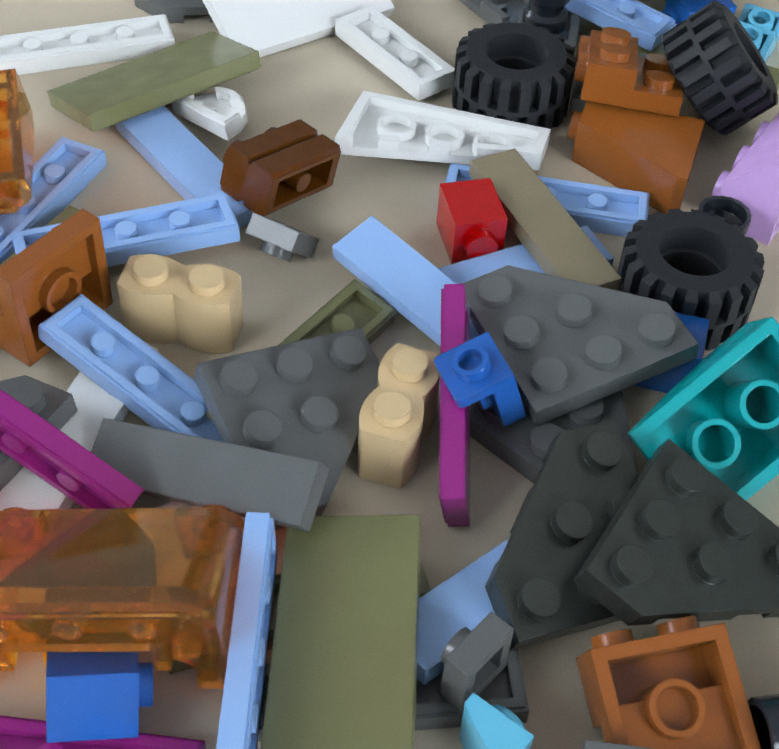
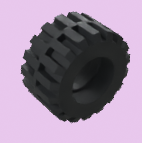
(719, 68)
(514, 74)
(695, 267)

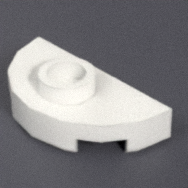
(218, 113)

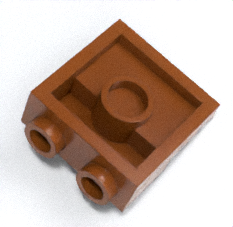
(617, 77)
(47, 278)
(668, 688)

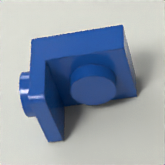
(481, 375)

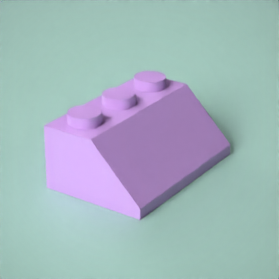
(756, 181)

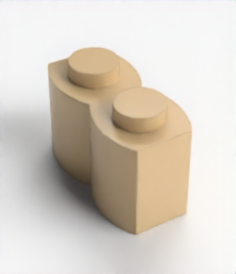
(181, 303)
(398, 416)

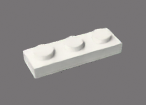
(395, 52)

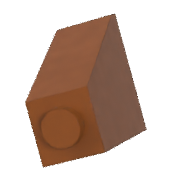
(637, 150)

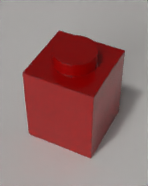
(470, 219)

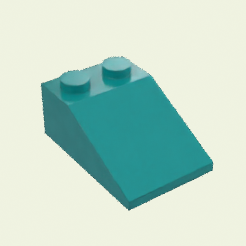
(725, 411)

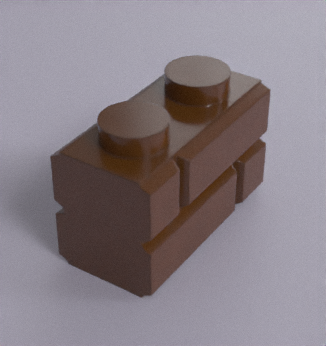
(279, 167)

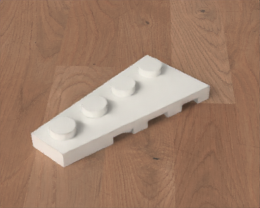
(431, 133)

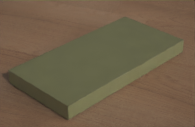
(153, 80)
(346, 636)

